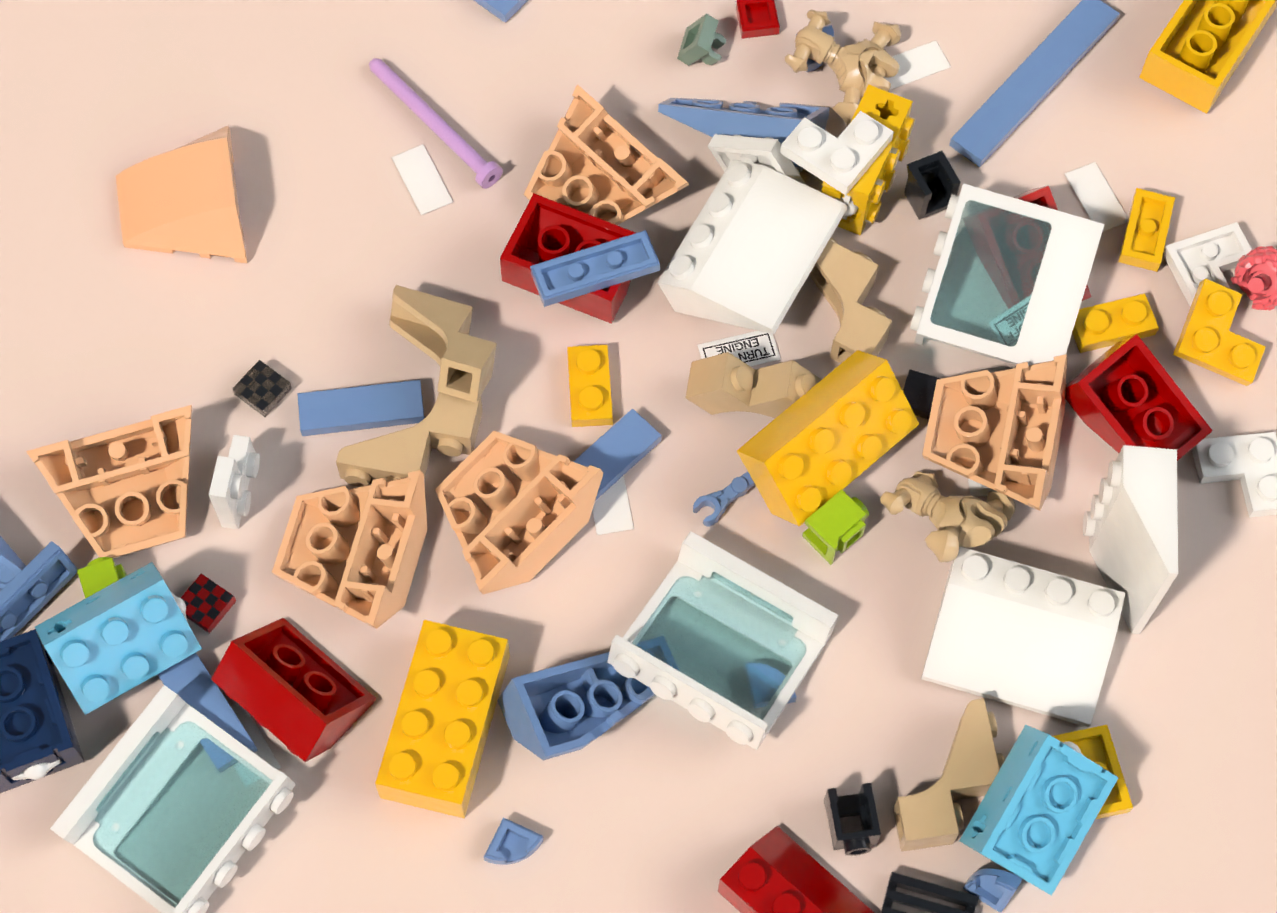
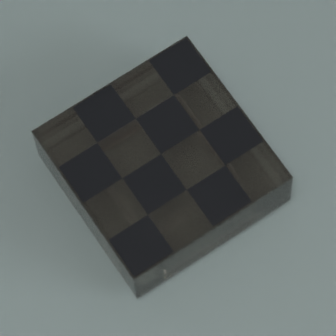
(262, 388)

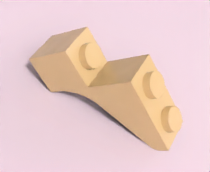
(845, 282)
(442, 332)
(730, 385)
(448, 428)
(971, 767)

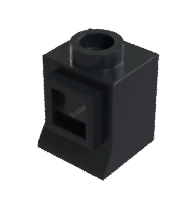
(930, 184)
(852, 805)

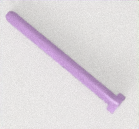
(486, 172)

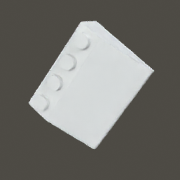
(750, 248)
(1136, 529)
(1023, 636)

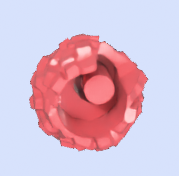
(1258, 277)

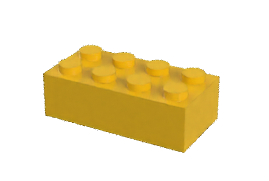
(1204, 47)
(828, 437)
(443, 719)

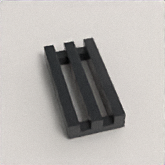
(928, 889)

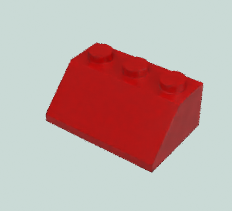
(555, 230)
(292, 688)
(784, 878)

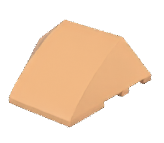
(601, 166)
(184, 201)
(1001, 427)
(124, 483)
(516, 508)
(357, 546)

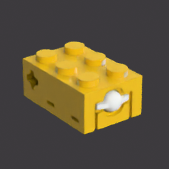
(864, 197)

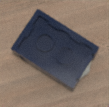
(34, 717)

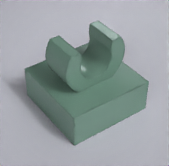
(698, 42)

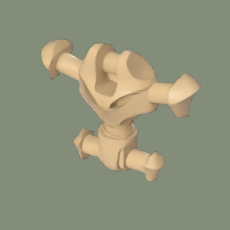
(853, 64)
(958, 519)

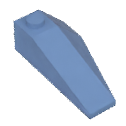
(743, 118)
(569, 705)

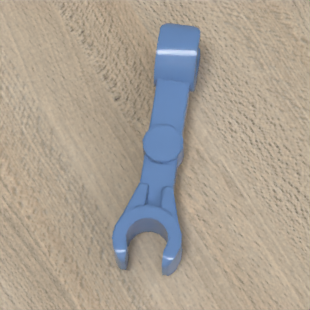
(721, 499)

